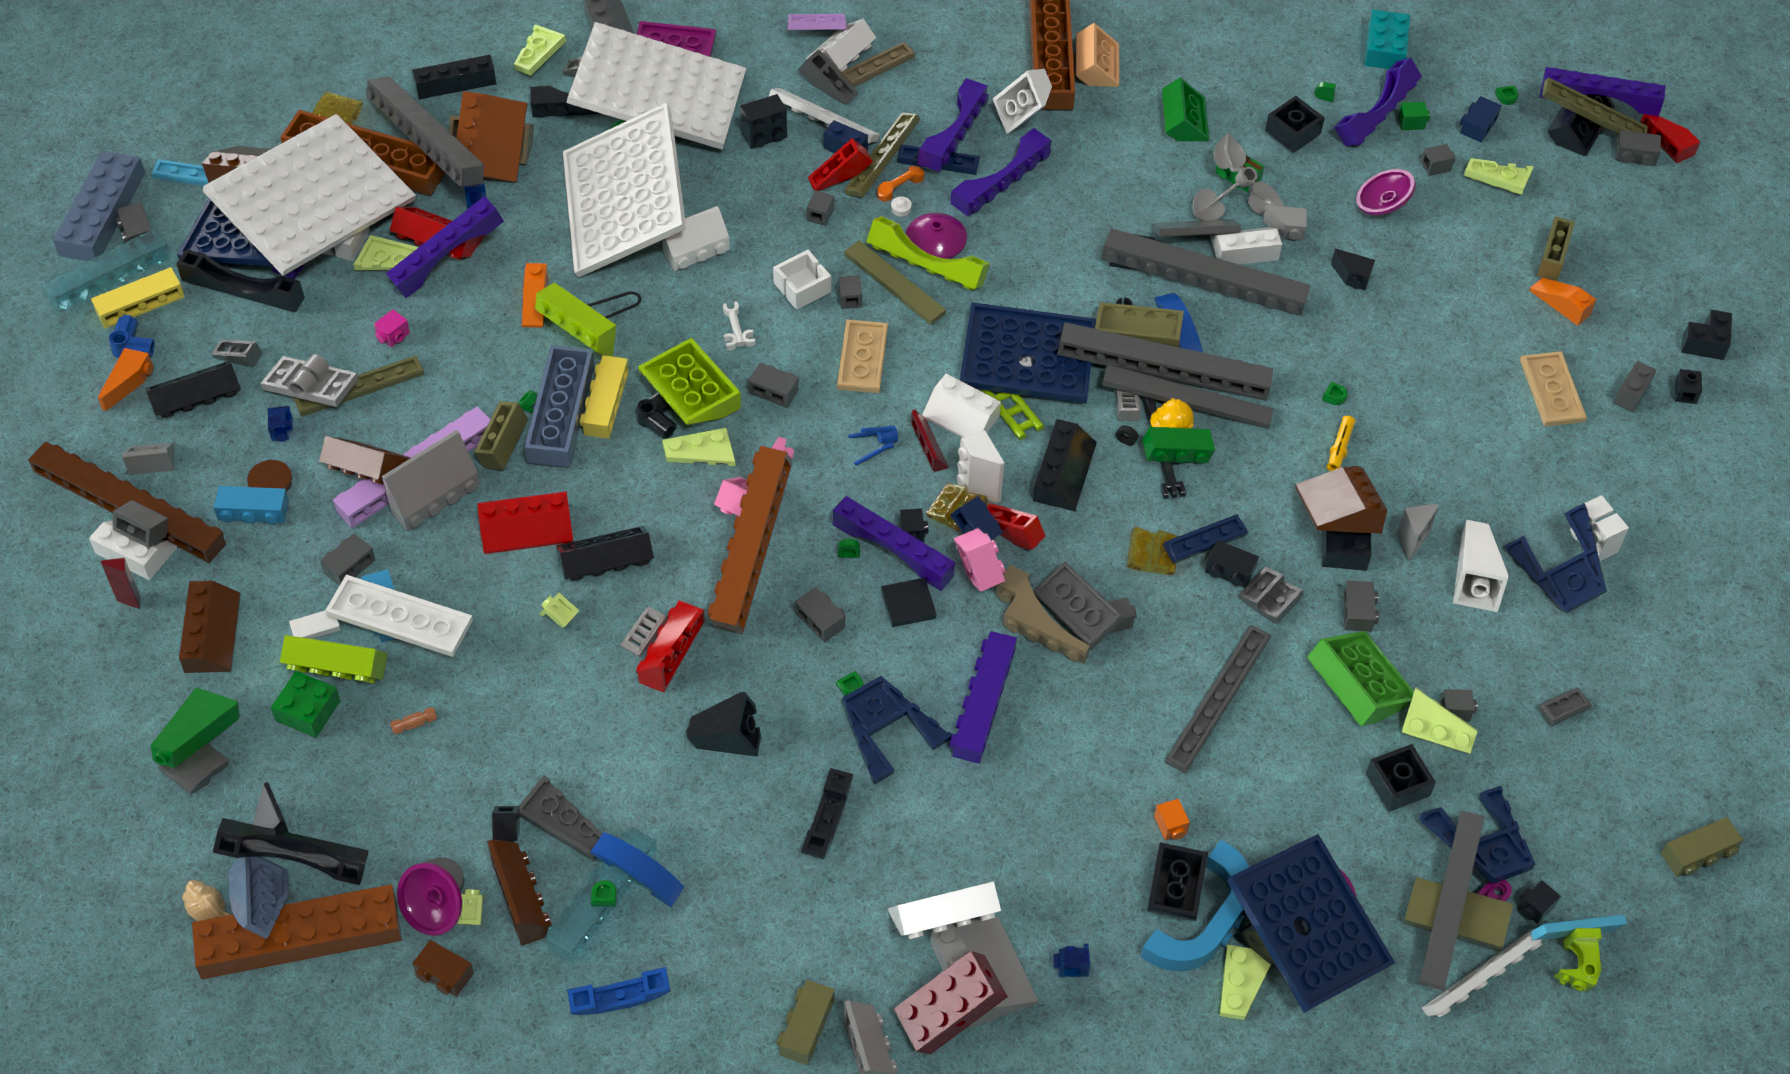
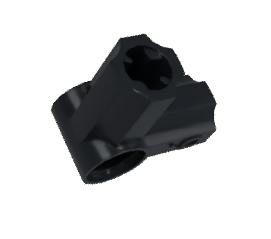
(651, 415)

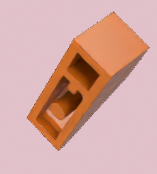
(535, 280)
(1565, 298)
(125, 377)

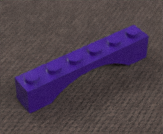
(1399, 80)
(1642, 96)
(938, 148)
(974, 193)
(474, 222)
(923, 559)

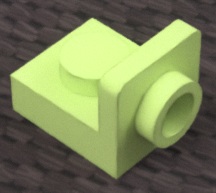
(559, 609)
(472, 907)

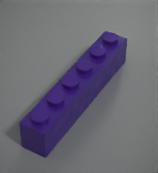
(984, 697)

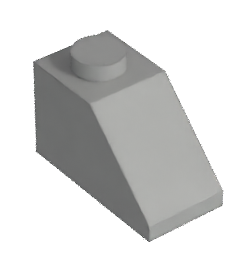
(1287, 220)

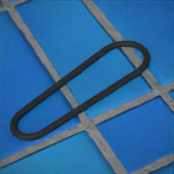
(617, 296)

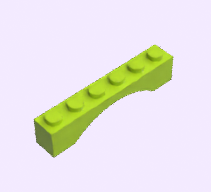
(890, 237)

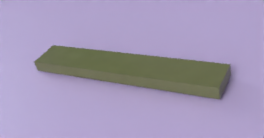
(1590, 108)
(883, 154)
(895, 282)
(370, 382)

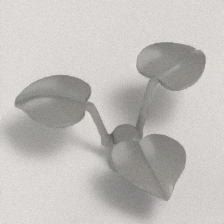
(1231, 155)

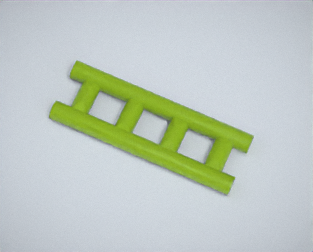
(1021, 406)

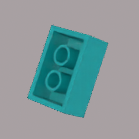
(1386, 38)

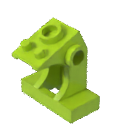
(1586, 947)

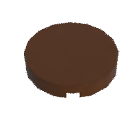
(270, 475)

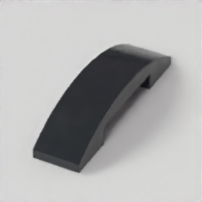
(828, 814)

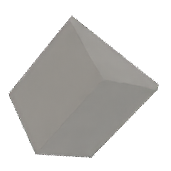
(149, 458)
(1415, 527)

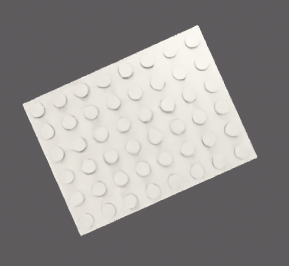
(634, 74)
(623, 190)
(309, 194)

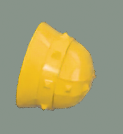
(1173, 415)

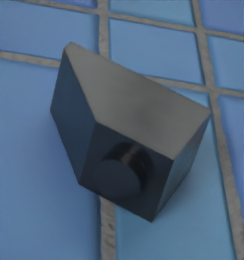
(1353, 268)

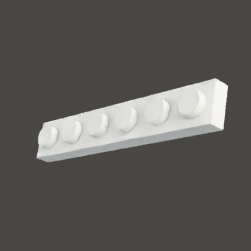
(818, 113)
(1477, 979)

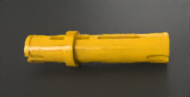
(1346, 427)

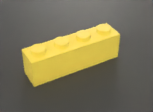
(138, 297)
(604, 397)

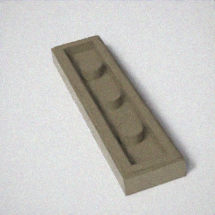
(878, 64)

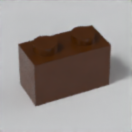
(442, 968)

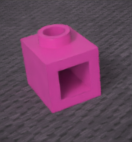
(391, 328)

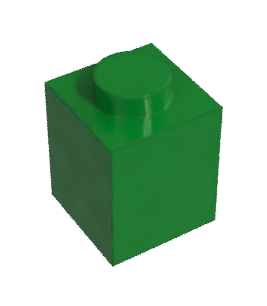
(1413, 116)

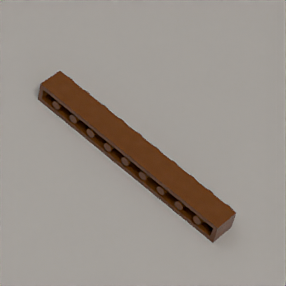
(111, 493)

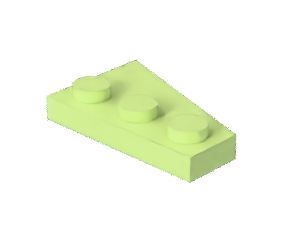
(538, 49)
(1500, 176)
(382, 254)
(700, 447)
(1436, 724)
(1241, 980)

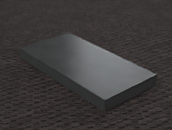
(1196, 227)
(1078, 605)

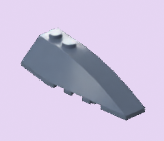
(257, 893)

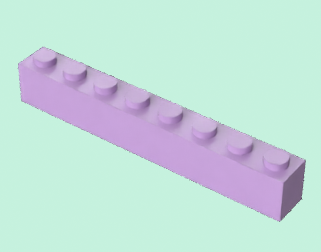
(370, 497)

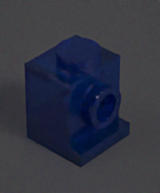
(474, 193)
(280, 423)
(1072, 961)

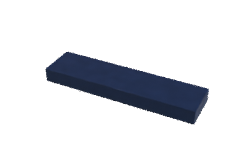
(958, 162)
(1204, 538)

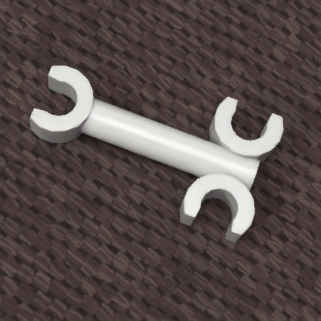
(737, 338)

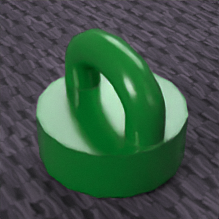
(528, 400)

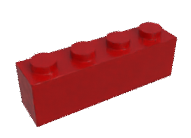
(670, 646)

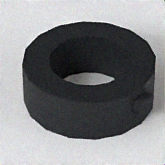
(1132, 433)

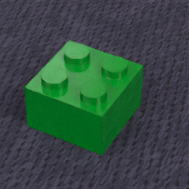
(305, 704)

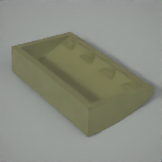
(1141, 322)
(1482, 919)

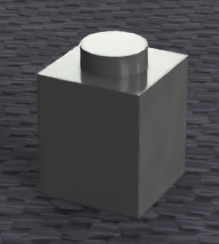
(1438, 159)
(820, 208)
(850, 292)
(1127, 610)
(1459, 703)

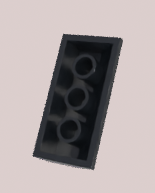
(454, 76)
(1575, 131)
(193, 388)
(1064, 466)
(605, 552)

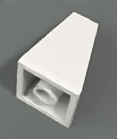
(1480, 569)

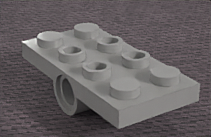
(310, 380)

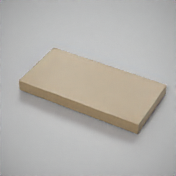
(862, 356)
(1553, 389)

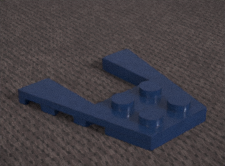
(1574, 580)
(875, 708)
(1499, 853)

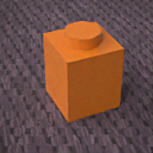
(1172, 819)

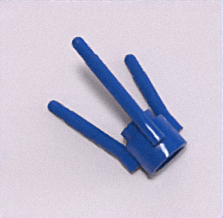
(886, 435)

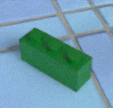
(1178, 445)

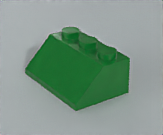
(1184, 112)

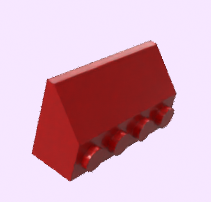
(422, 225)
(525, 522)

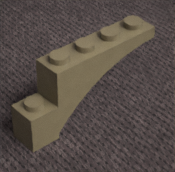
(1031, 620)

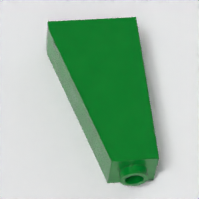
(193, 726)

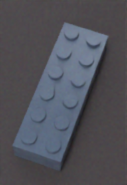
(94, 211)
(559, 406)

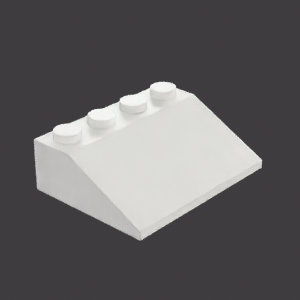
(946, 909)

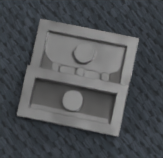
(1271, 595)
(197, 769)

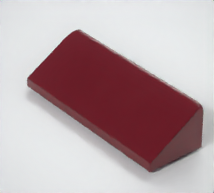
(928, 442)
(121, 581)

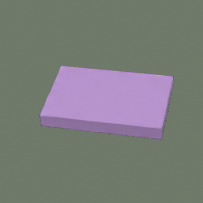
(816, 21)

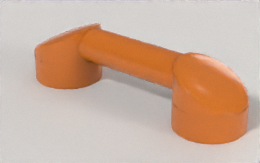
(885, 189)

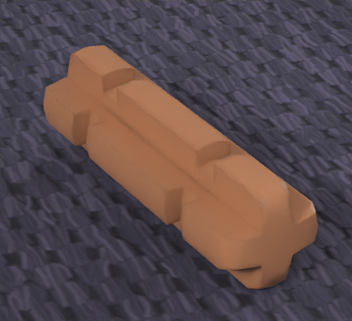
(413, 720)

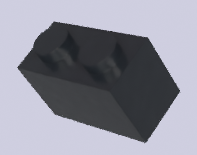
(1231, 564)

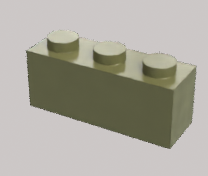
(1556, 248)
(501, 435)
(1702, 847)
(806, 1022)

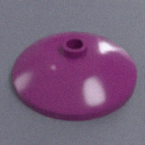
(1386, 192)
(938, 234)
(421, 902)

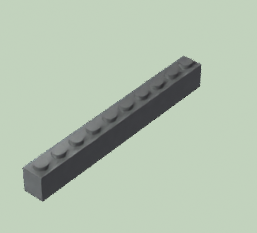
(425, 131)
(1205, 272)
(1165, 361)

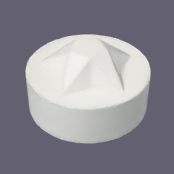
(901, 206)

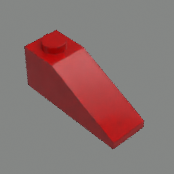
(1675, 139)
(842, 165)
(1017, 526)

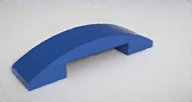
(1189, 336)
(639, 866)
(620, 995)

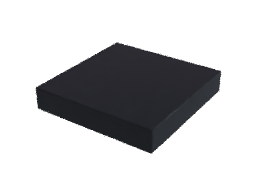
(908, 602)

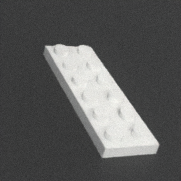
(399, 615)

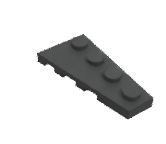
(555, 815)

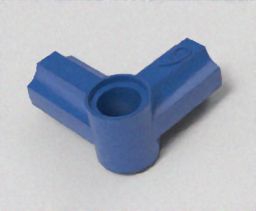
(124, 337)

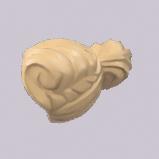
(203, 901)

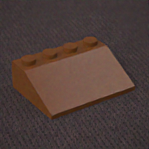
(493, 133)

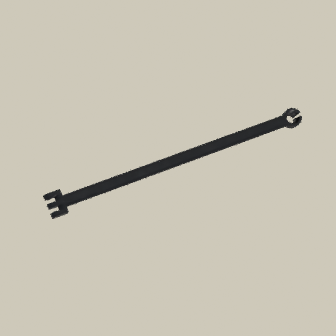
(1168, 472)

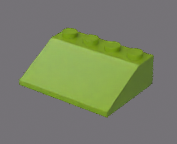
(692, 383)

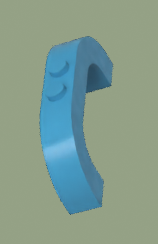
(1191, 954)

